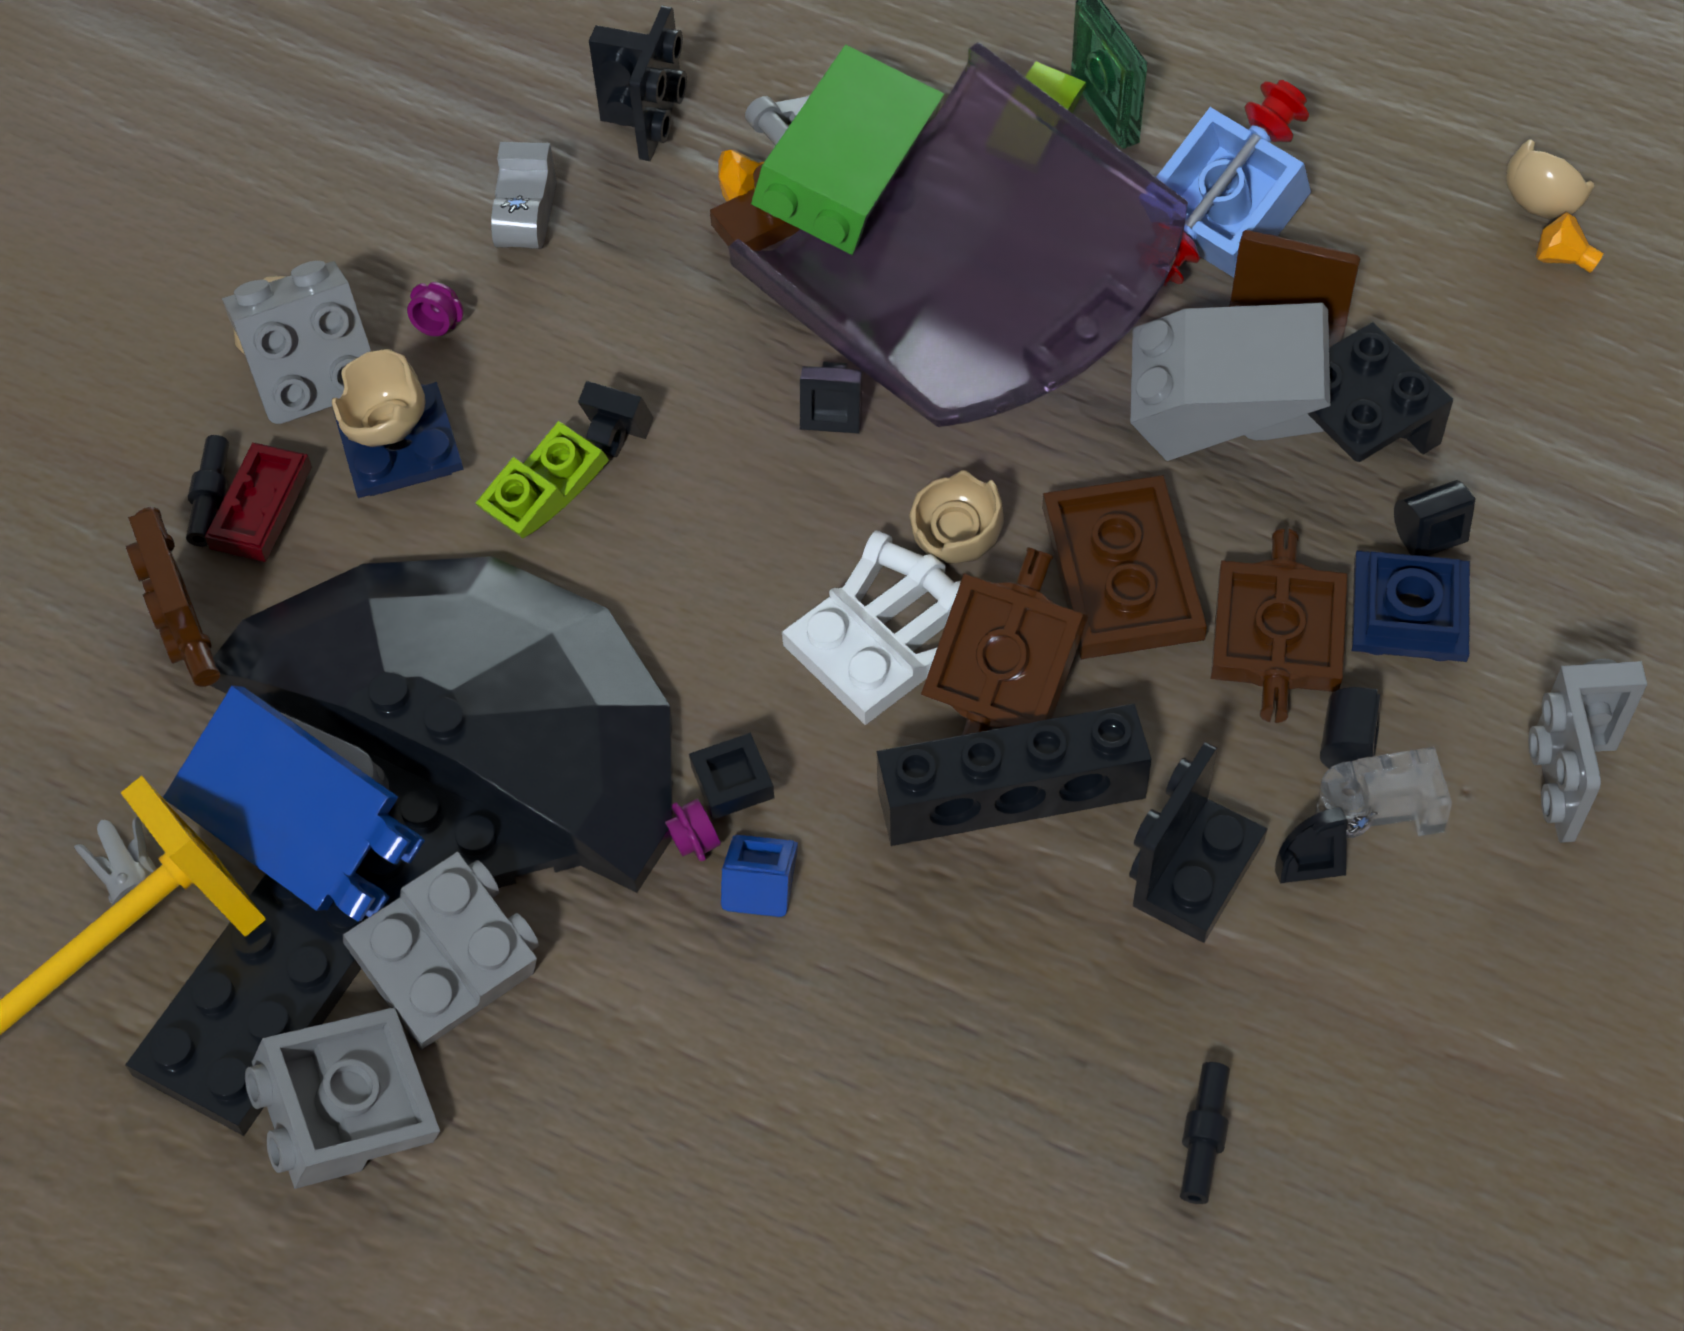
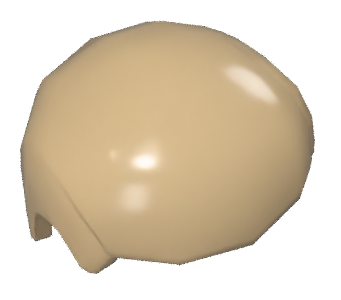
(1545, 183)
(379, 399)
(957, 517)

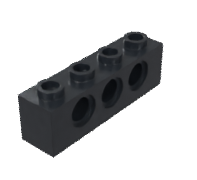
(1013, 774)

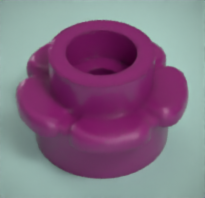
(434, 308)
(692, 830)

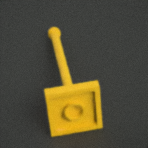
(184, 862)

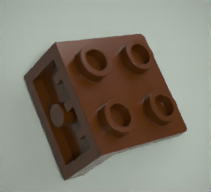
(1294, 272)

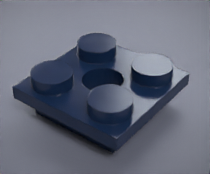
(426, 458)
(1391, 628)

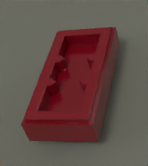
(258, 502)

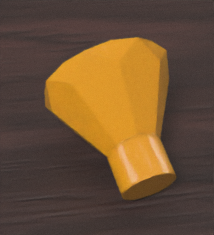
(735, 173)
(1566, 243)

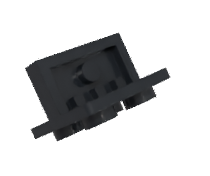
(639, 78)

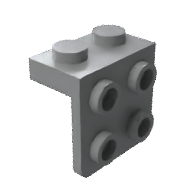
(298, 337)
(1581, 717)

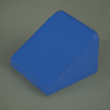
(758, 875)

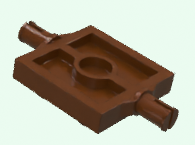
(168, 597)
(1279, 626)
(1005, 650)

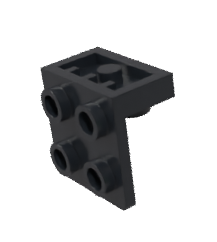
(1380, 397)
(1192, 851)

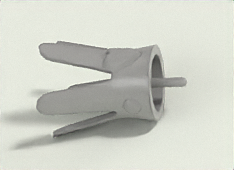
(125, 866)

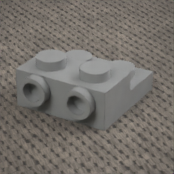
(443, 949)
(340, 1096)

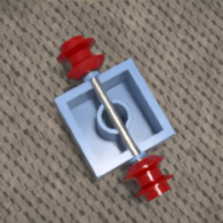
(1237, 178)

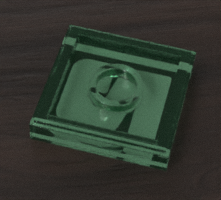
(1111, 70)

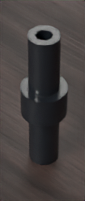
(207, 489)
(1205, 1133)

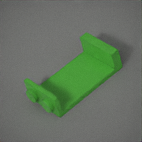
(845, 148)

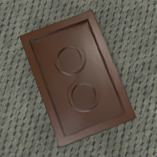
(1124, 566)

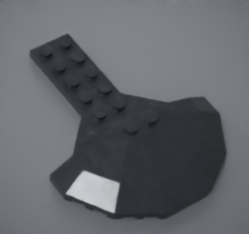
(502, 728)

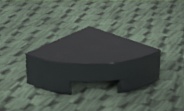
(1314, 848)

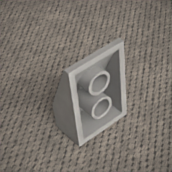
(1227, 373)

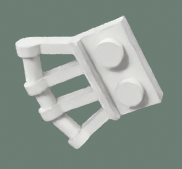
(853, 648)

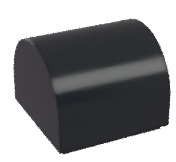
(1435, 518)
(1350, 725)

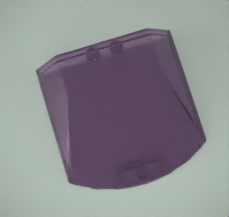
(991, 258)

